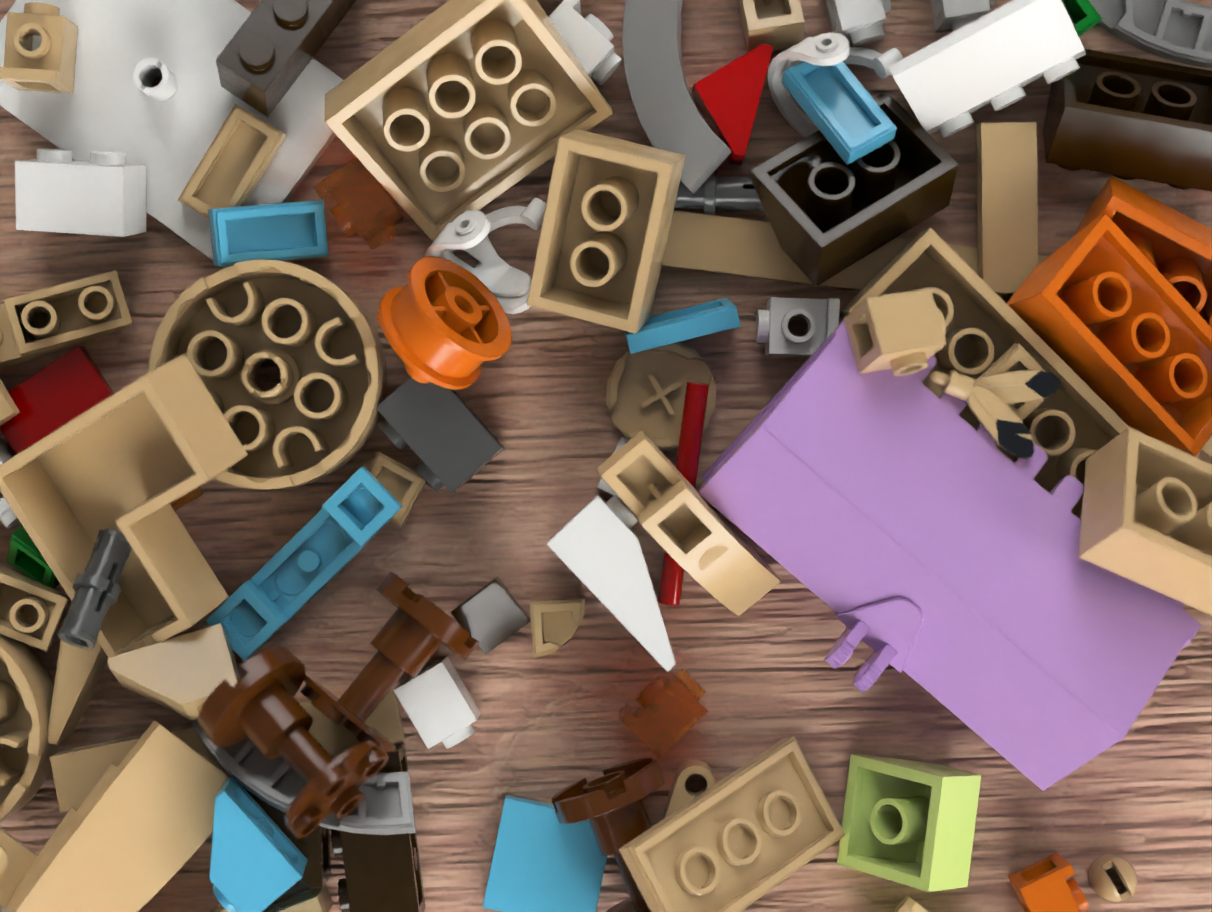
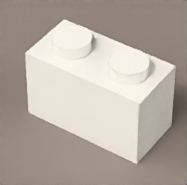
(80, 196)

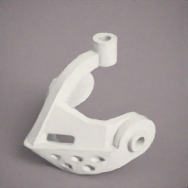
(820, 50)
(470, 234)

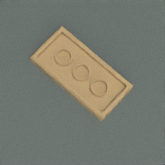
(735, 837)

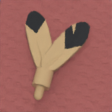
(989, 400)

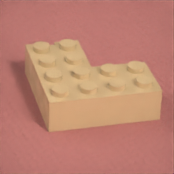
(120, 473)

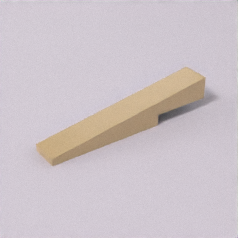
(81, 767)

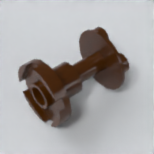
(402, 646)
(266, 712)
(614, 813)

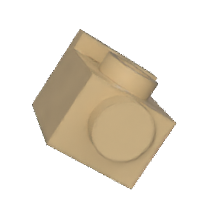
(52, 63)

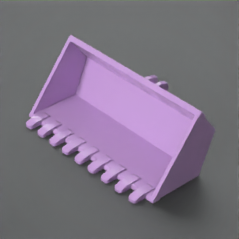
(948, 561)

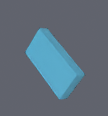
(840, 108)
(268, 232)
(684, 325)

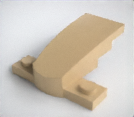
(122, 838)

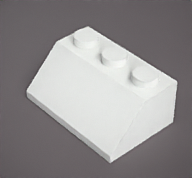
(988, 63)

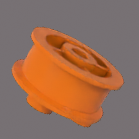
(444, 324)

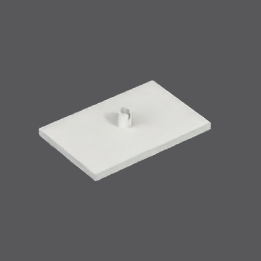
(174, 123)

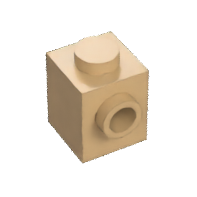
(896, 332)

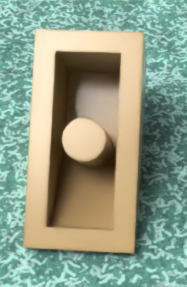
(179, 670)

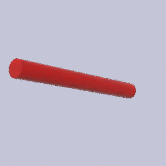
(687, 465)

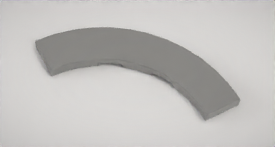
(1161, 27)
(660, 90)
(383, 810)

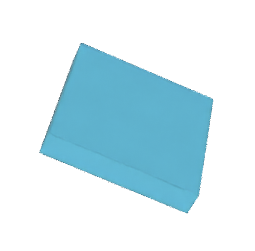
(543, 862)

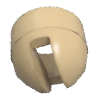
(1103, 885)

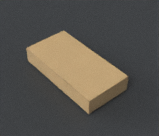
(233, 163)

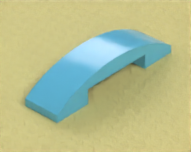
(306, 563)

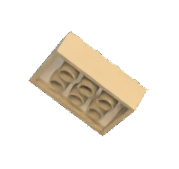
(464, 107)

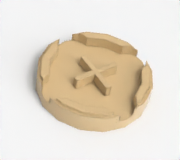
(650, 389)

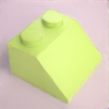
(909, 821)

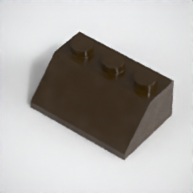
(1132, 120)
(841, 212)

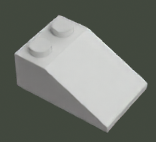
(611, 564)

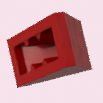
(732, 97)

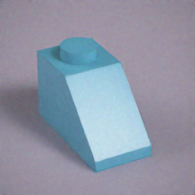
(249, 853)

